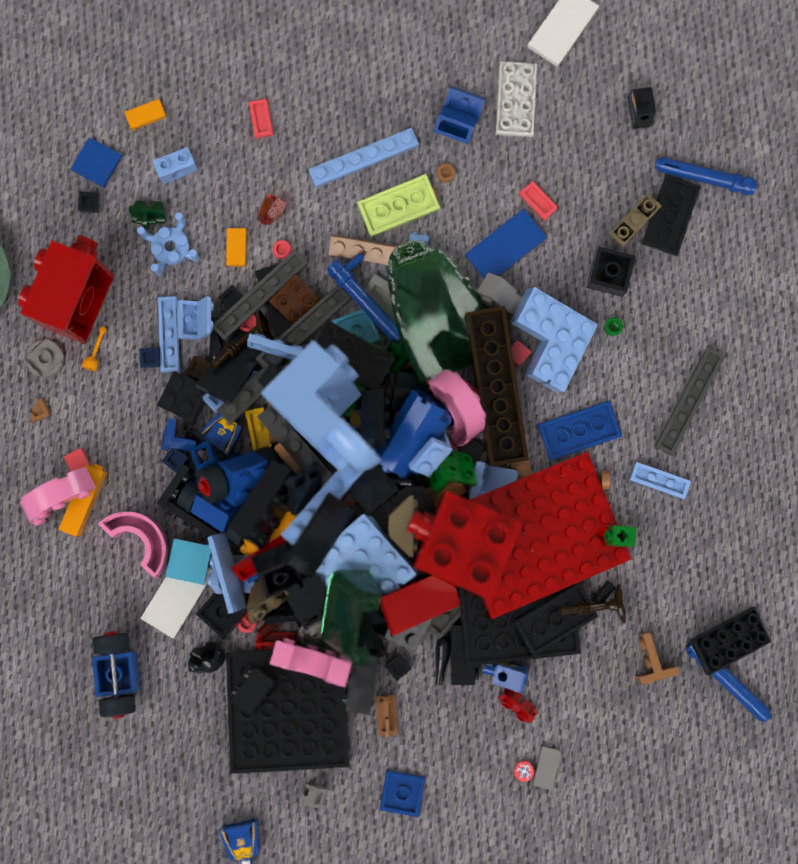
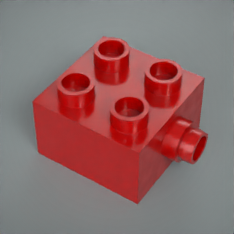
(67, 289)
(464, 543)

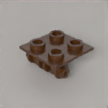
(294, 299)

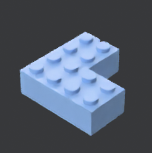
(562, 336)
(368, 547)

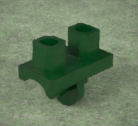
(147, 214)
(399, 353)

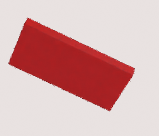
(418, 603)

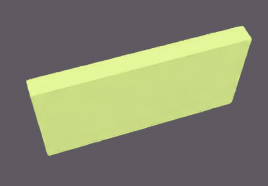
(398, 205)

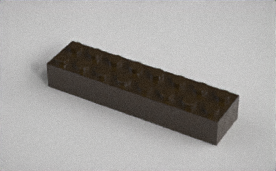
(496, 385)

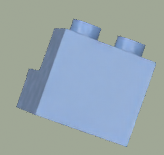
(313, 397)

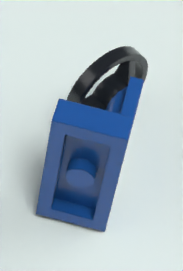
(171, 441)

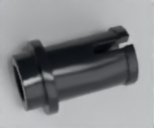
(604, 592)

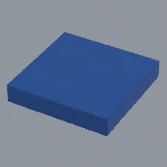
(96, 162)
(402, 793)

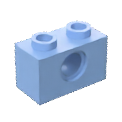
(175, 165)

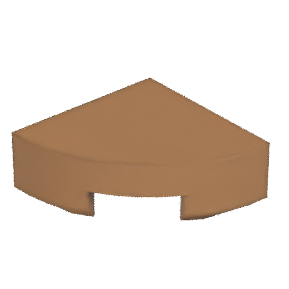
(39, 411)

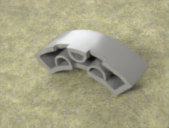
(498, 293)

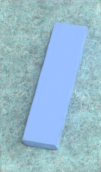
(168, 334)
(228, 579)

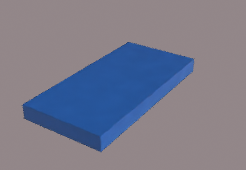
(506, 245)
(579, 430)

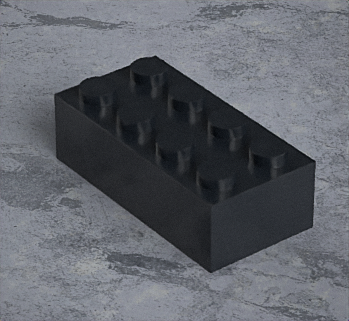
(264, 506)

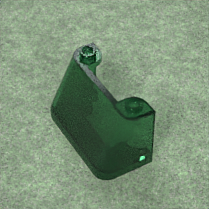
(346, 598)

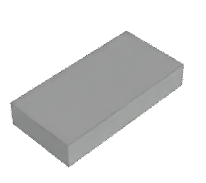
(546, 767)

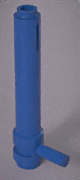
(733, 182)
(346, 280)
(737, 689)

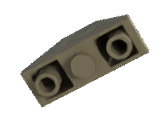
(635, 220)
(398, 522)
(258, 604)

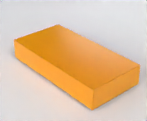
(145, 114)
(236, 247)

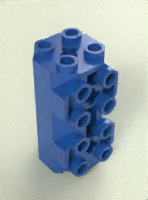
(412, 428)

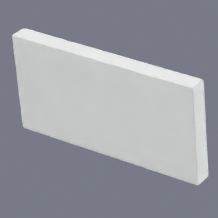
(562, 29)
(516, 99)
(173, 604)

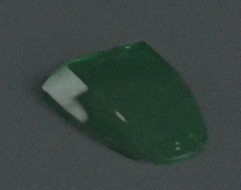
(430, 308)

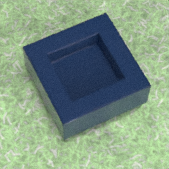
(149, 357)
(175, 459)

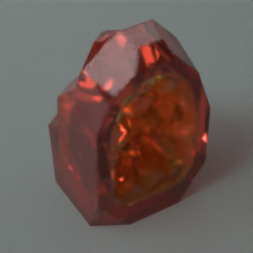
(271, 209)

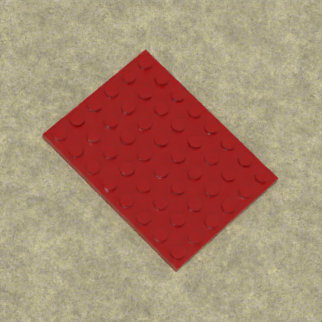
(560, 532)

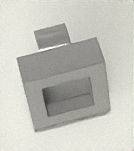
(315, 796)

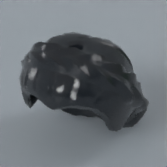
(207, 658)

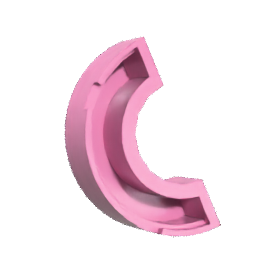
(462, 404)
(54, 493)
(149, 531)
(311, 661)

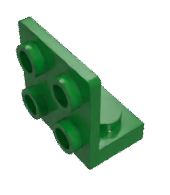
(456, 468)

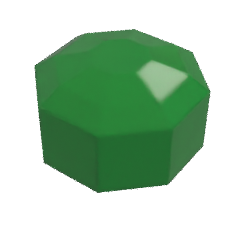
(613, 326)

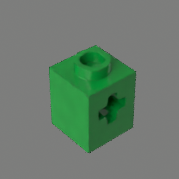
(628, 536)

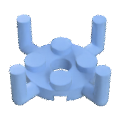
(166, 235)

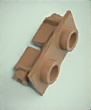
(386, 715)

